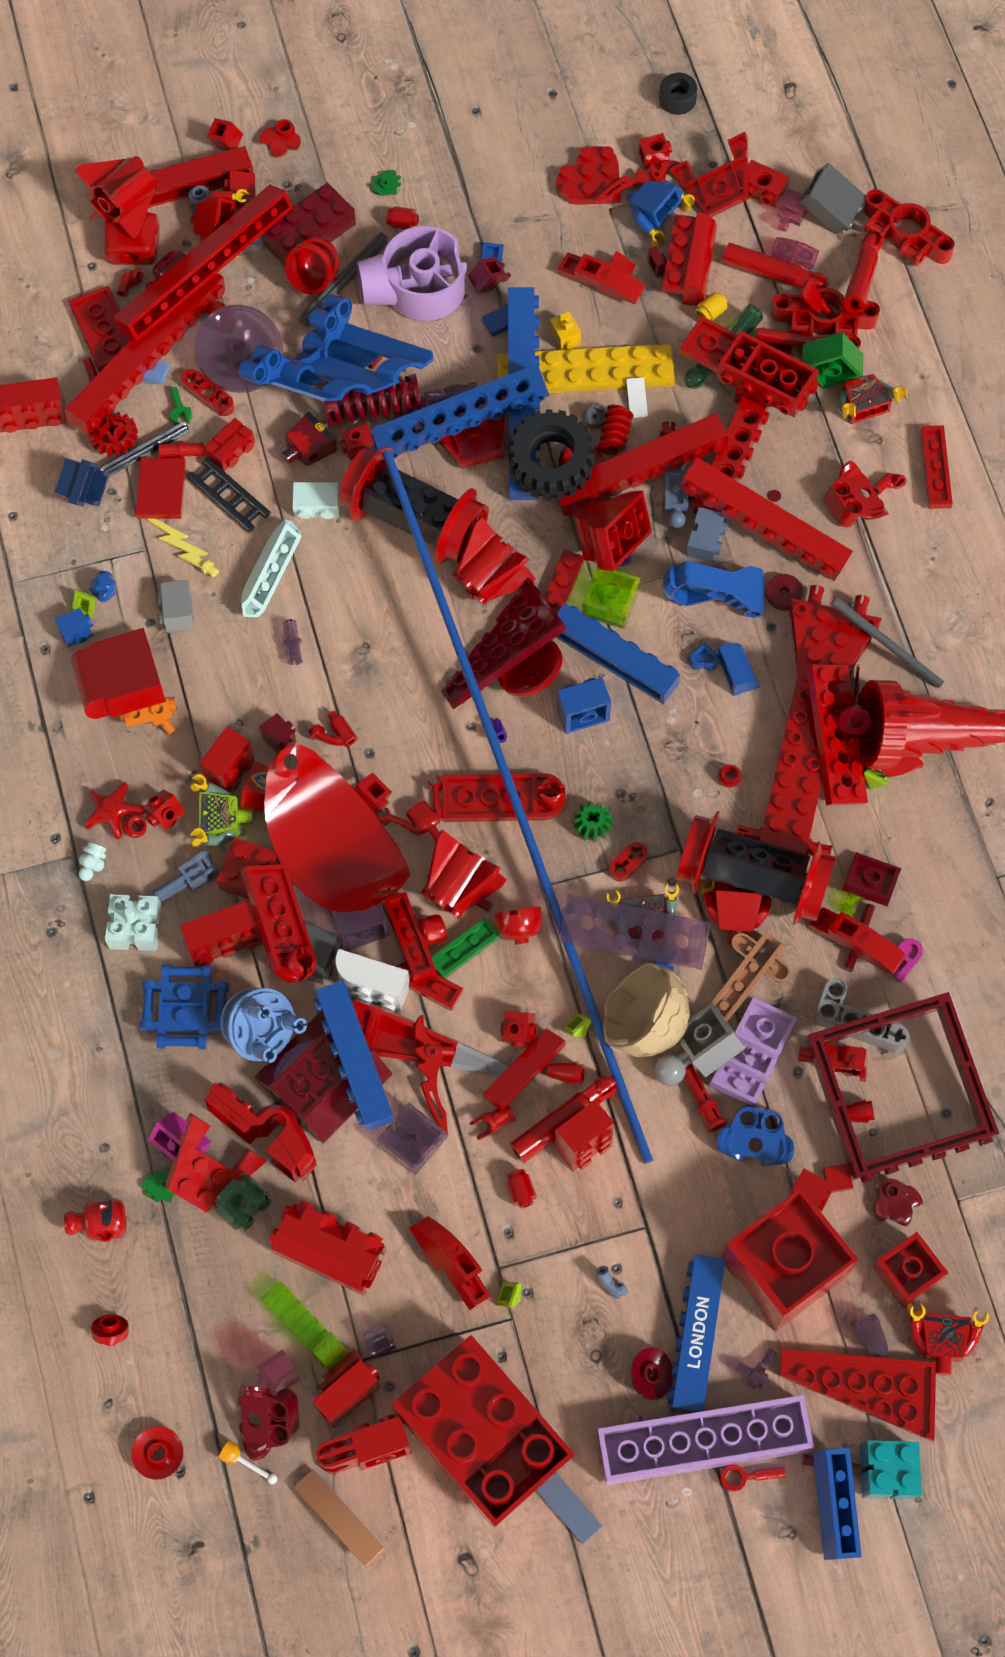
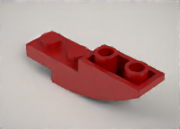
(602, 275)
(859, 938)
(450, 1254)

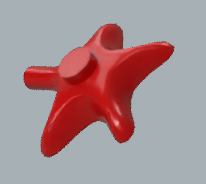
(112, 809)

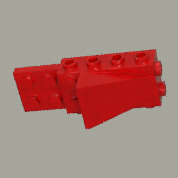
(751, 366)

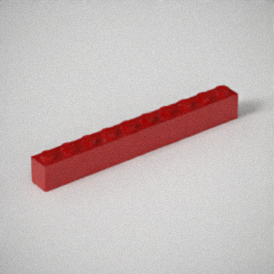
(203, 262)
(135, 359)

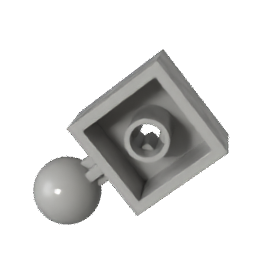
(706, 1043)

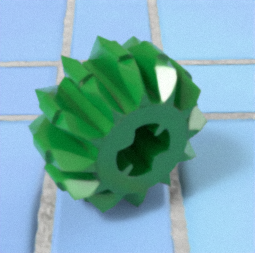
(591, 828)

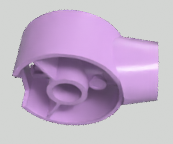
(430, 293)

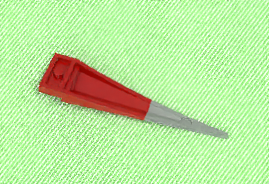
(393, 1037)

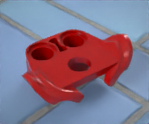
(846, 501)

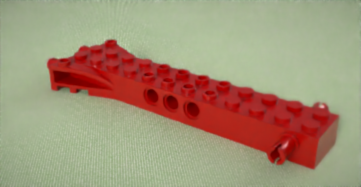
(823, 638)

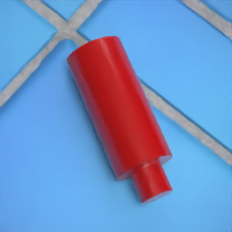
(339, 1369)

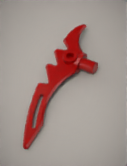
(652, 174)
(431, 1052)

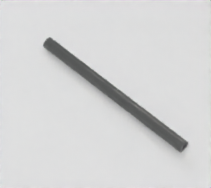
(887, 642)

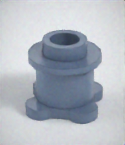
(196, 195)

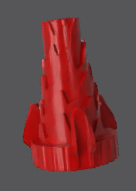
(917, 725)

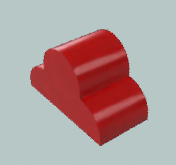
(612, 528)

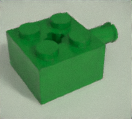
(834, 358)

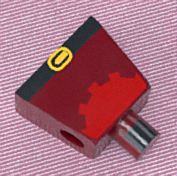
(308, 441)

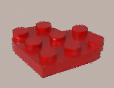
(589, 177)

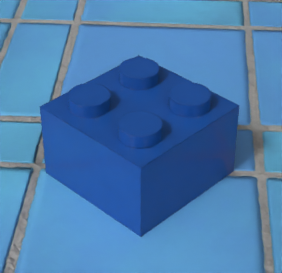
(583, 705)

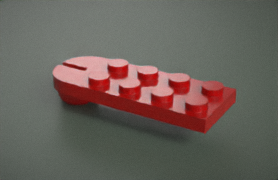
(486, 799)
(280, 921)

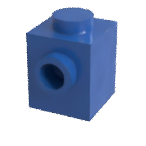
(74, 627)

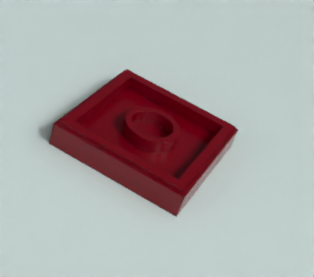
(871, 879)

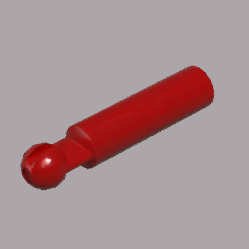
(771, 267)
(862, 274)
(543, 1132)

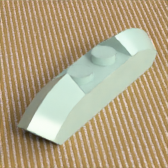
(269, 568)

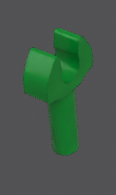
(178, 407)

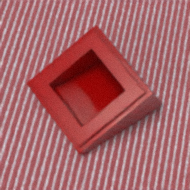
(622, 263)

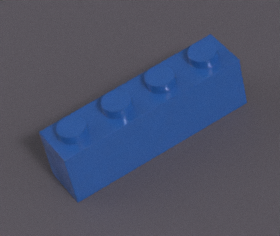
(837, 1504)

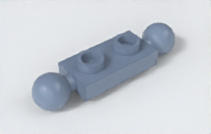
(675, 498)

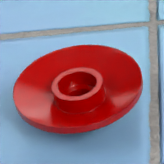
(148, 1443)

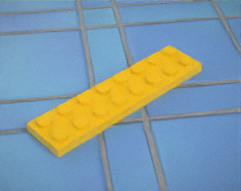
(601, 367)

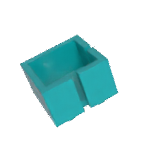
(894, 1468)

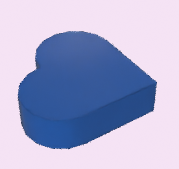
(704, 658)

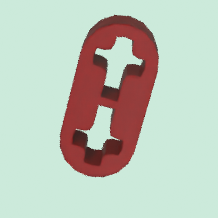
(632, 865)

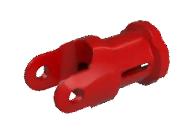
(494, 1120)

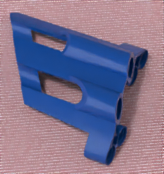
(337, 355)

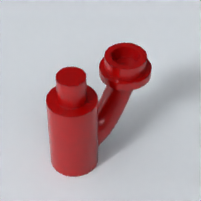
(340, 726)

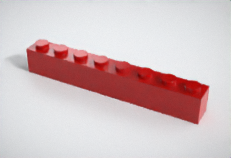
(649, 462)
(765, 519)

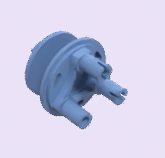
(259, 1023)

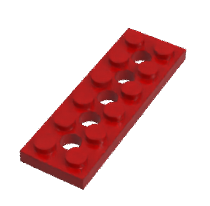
(828, 745)

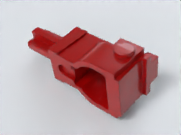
(844, 1059)

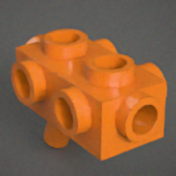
(155, 714)

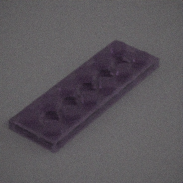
(621, 943)

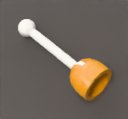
(231, 1454)

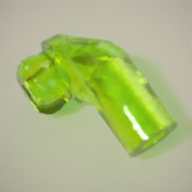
(848, 903)

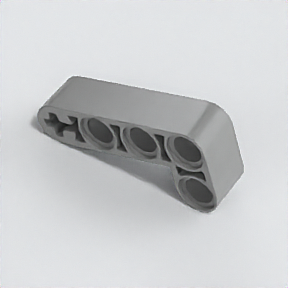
(841, 1012)

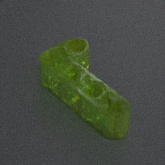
(304, 1325)

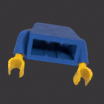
(655, 203)

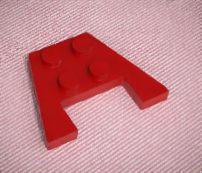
(722, 186)
(477, 443)
(201, 1177)

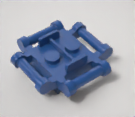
(183, 1007)

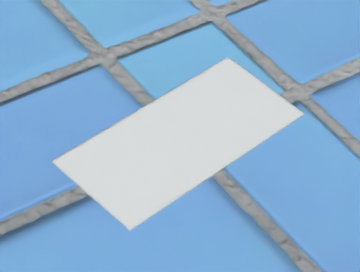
(637, 397)

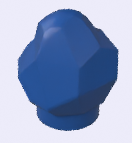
(103, 586)

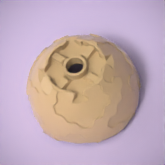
(646, 1012)

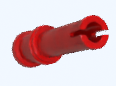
(706, 1106)

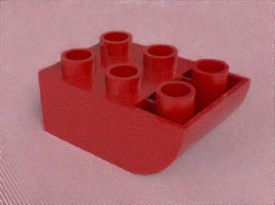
(482, 1431)

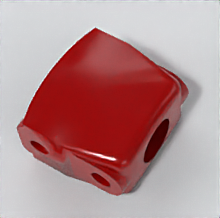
(140, 251)

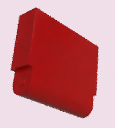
(117, 675)

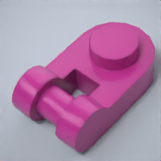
(913, 952)

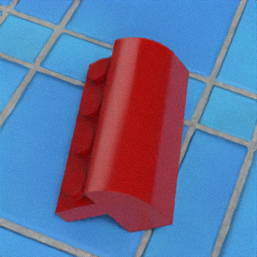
(690, 257)

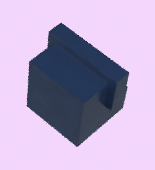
(82, 482)

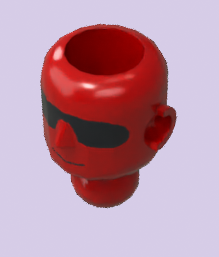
(100, 1220)

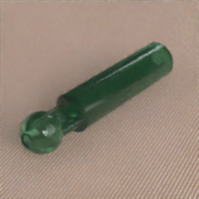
(745, 321)

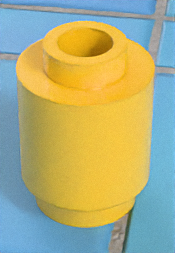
(712, 306)

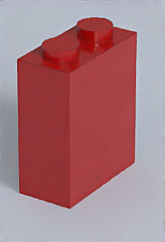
(347, 1393)

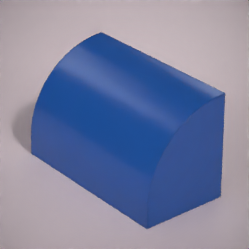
(737, 668)

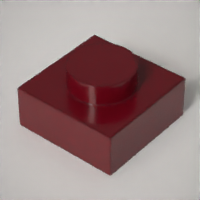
(657, 261)

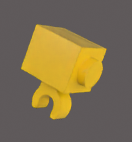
(565, 331)

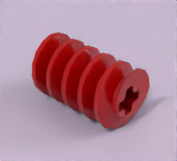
(615, 429)

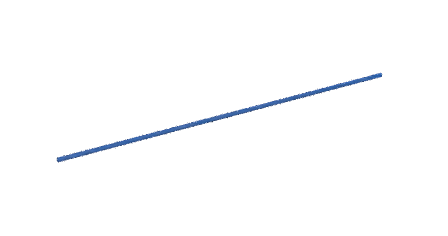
(517, 806)

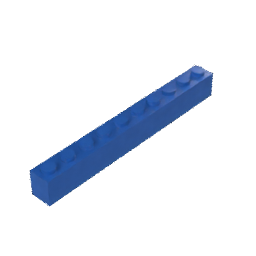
(521, 355)

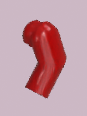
(128, 280)
(889, 480)

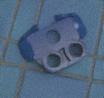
(776, 1147)

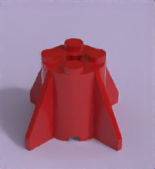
(120, 191)
(490, 566)
(459, 876)

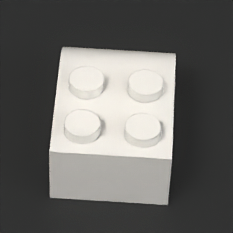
(373, 980)

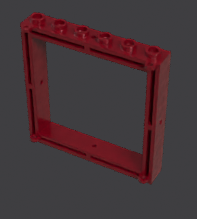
(967, 1070)

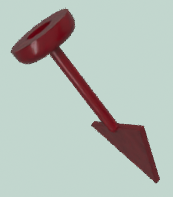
(855, 718)

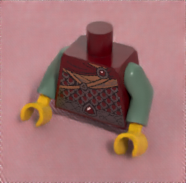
(652, 902)

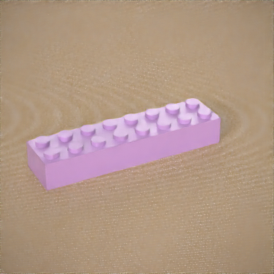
(705, 1440)

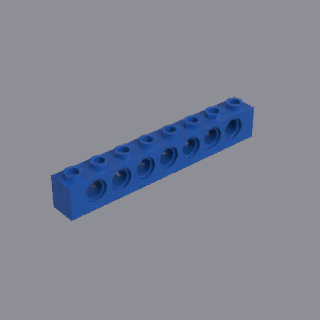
(465, 402)

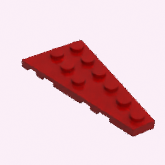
(884, 1388)

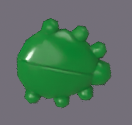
(386, 183)
(156, 1186)

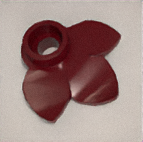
(899, 1205)

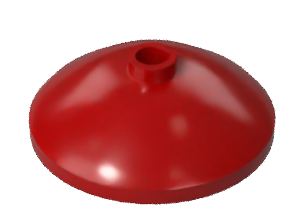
(533, 672)

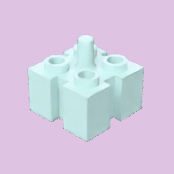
(133, 922)

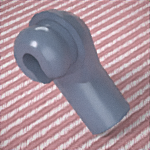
(608, 1284)

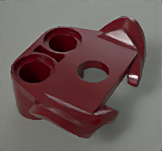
(274, 1419)

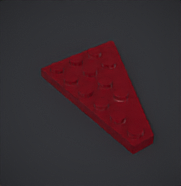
(519, 632)

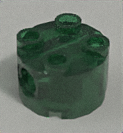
(230, 1200)

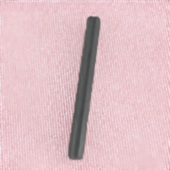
(345, 276)

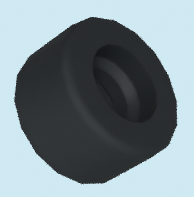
(678, 103)

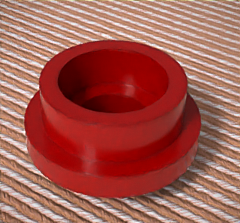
(729, 769)
(141, 826)

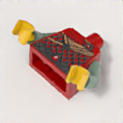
(867, 398)

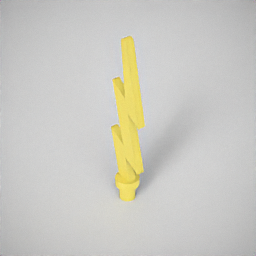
(192, 553)

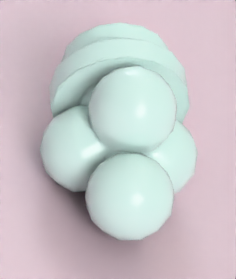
(91, 861)

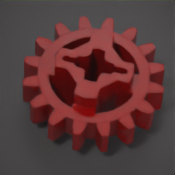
(114, 434)

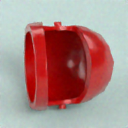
(312, 265)

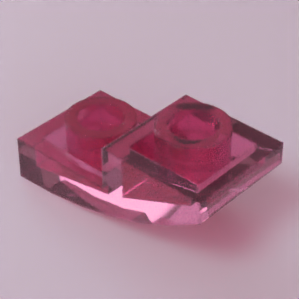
(794, 251)

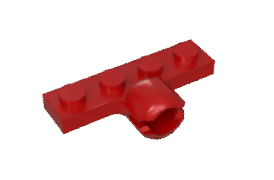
(415, 935)

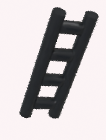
(228, 507)

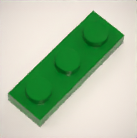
(465, 948)

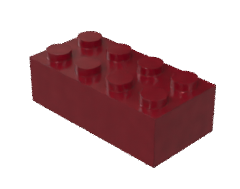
(318, 215)

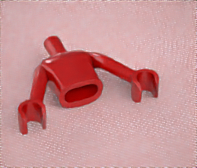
(421, 814)

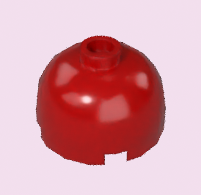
(519, 924)

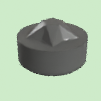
(594, 415)

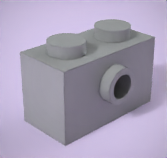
(177, 606)

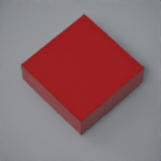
(839, 1177)

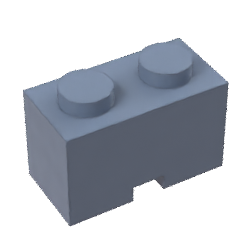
(706, 535)

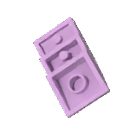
(764, 1035)

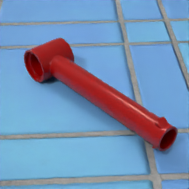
(793, 339)

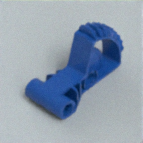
(697, 583)

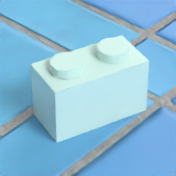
(316, 499)

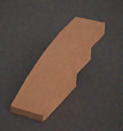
(339, 1518)

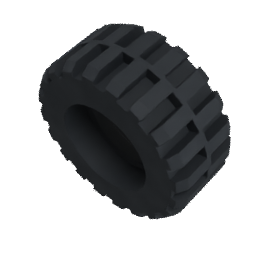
(551, 428)

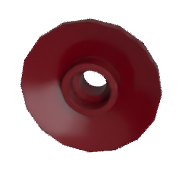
(659, 1373)

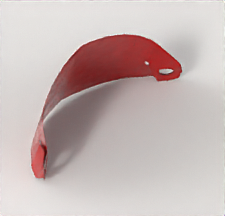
(329, 835)

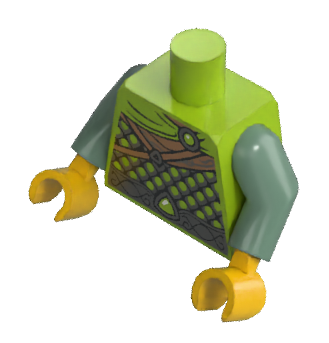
(218, 814)

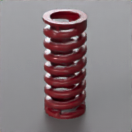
(409, 393)

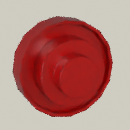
(109, 1329)

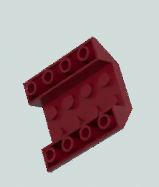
(309, 1080)

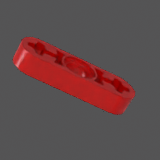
(210, 401)

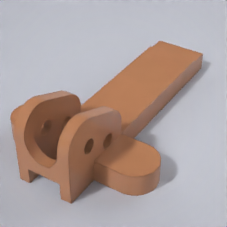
(750, 972)

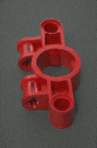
(915, 246)
(804, 322)

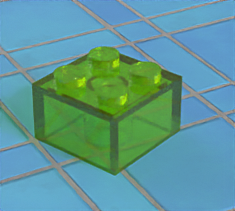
(611, 597)

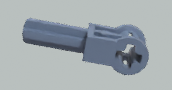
(192, 874)

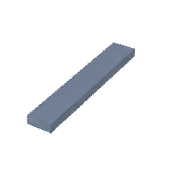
(569, 1508)

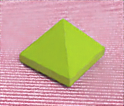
(85, 602)
(875, 778)
(577, 1026)
(509, 1295)

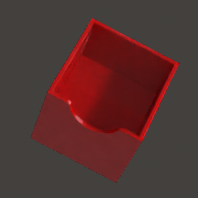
(789, 1258)

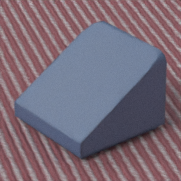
(158, 374)

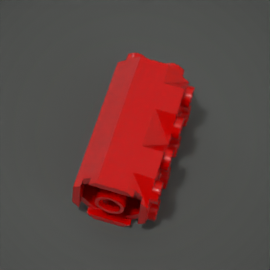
(327, 1248)

